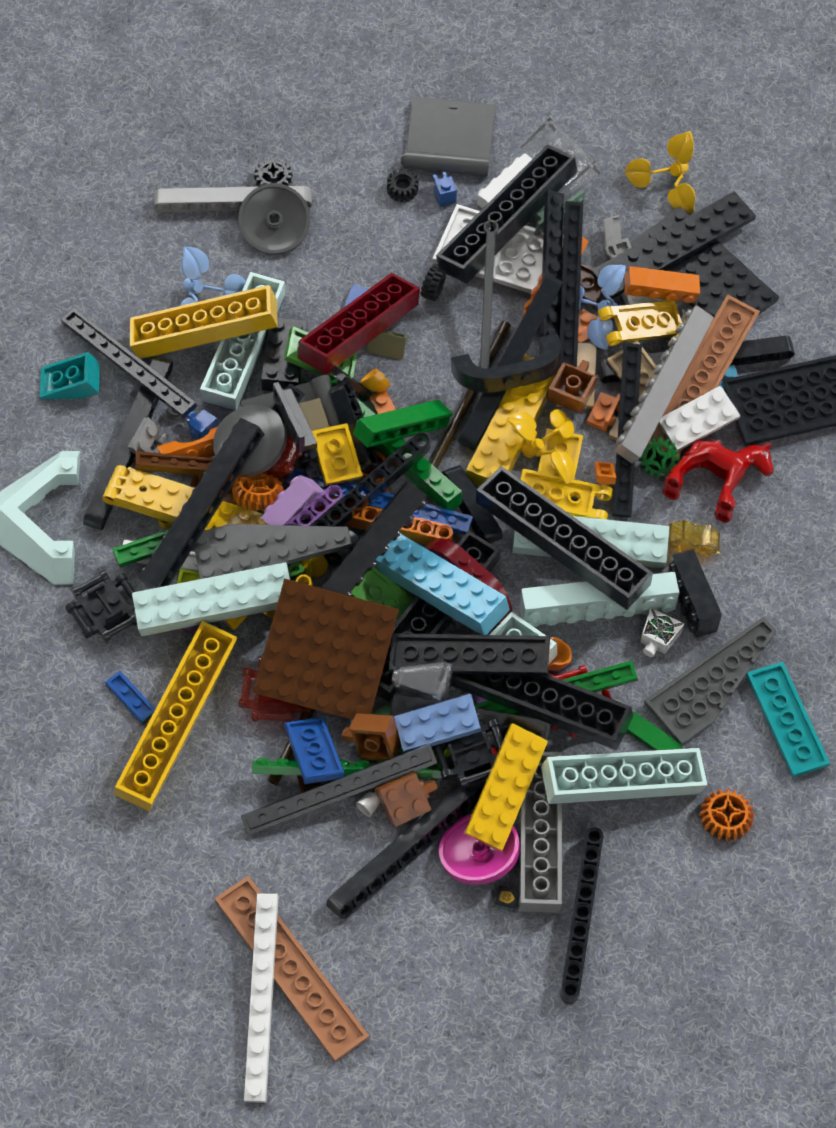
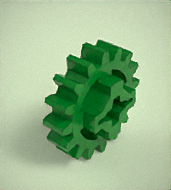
(661, 465)

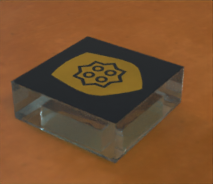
(506, 898)

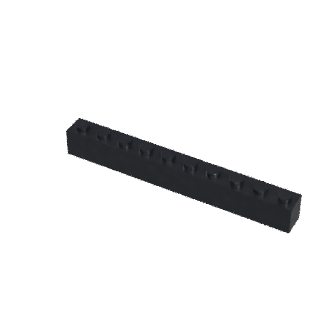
(202, 504)

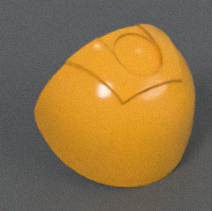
(375, 381)

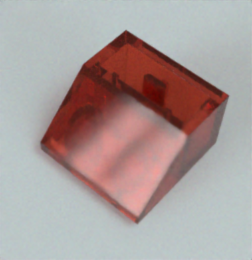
(285, 464)

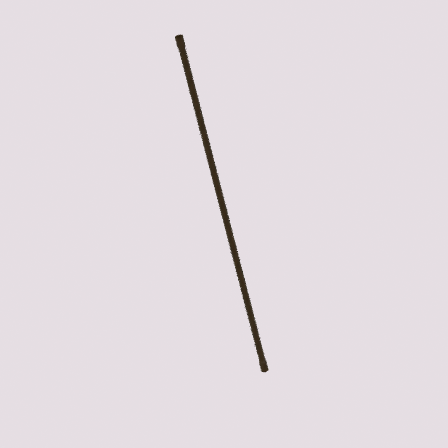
(436, 460)

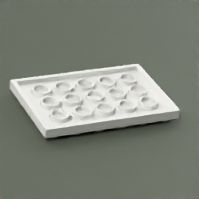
(516, 264)

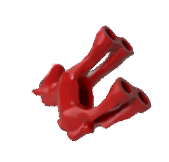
(722, 463)

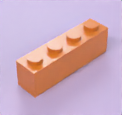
(662, 284)

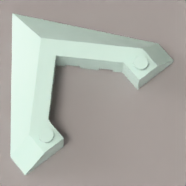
(22, 536)

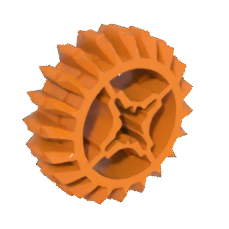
(256, 491)
(710, 815)

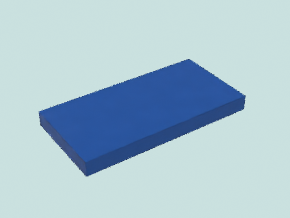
(314, 750)

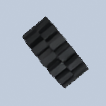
(402, 193)
(433, 283)

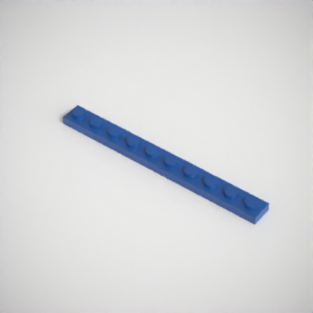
(457, 521)

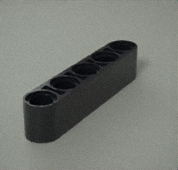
(349, 412)
(483, 521)

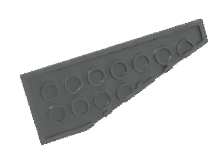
(248, 547)
(700, 693)

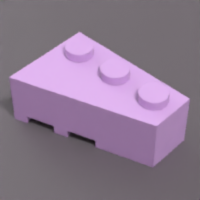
(292, 501)

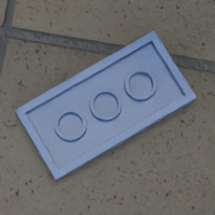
(438, 723)

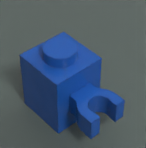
(444, 189)
(201, 424)

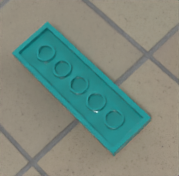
(787, 719)

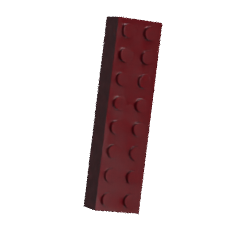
(358, 323)

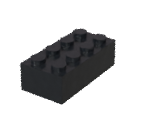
(275, 367)
(695, 594)

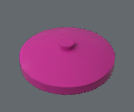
(474, 861)

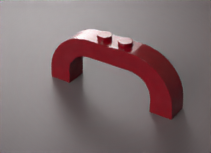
(461, 559)

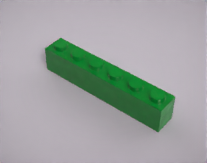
(402, 423)

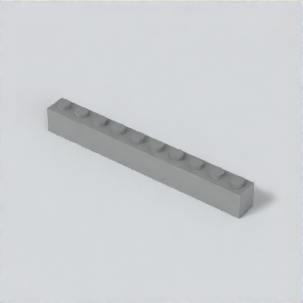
(663, 384)

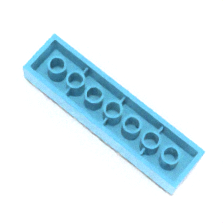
(443, 585)

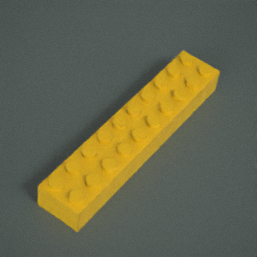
(175, 716)

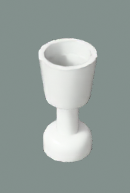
(368, 803)

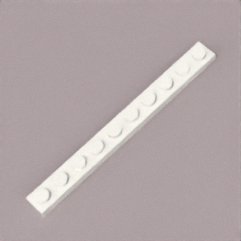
(261, 998)

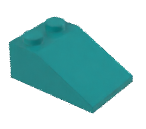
(70, 378)

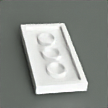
(698, 418)

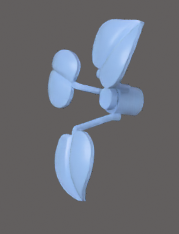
(196, 262)
(610, 281)

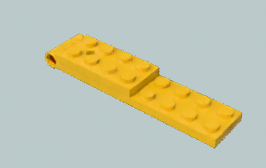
(165, 498)

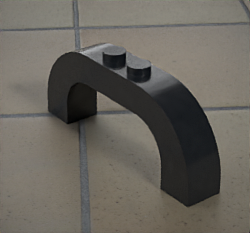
(510, 375)

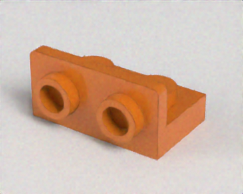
(604, 412)

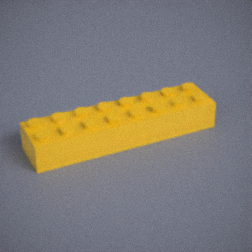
(203, 322)
(501, 442)

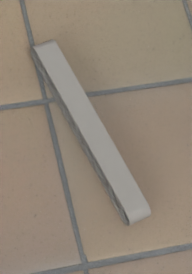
(210, 198)

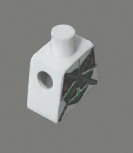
(660, 632)

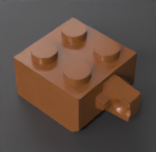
(572, 386)
(374, 736)
(405, 798)

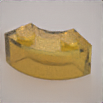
(688, 536)

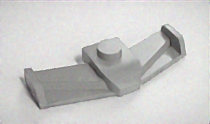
(612, 236)

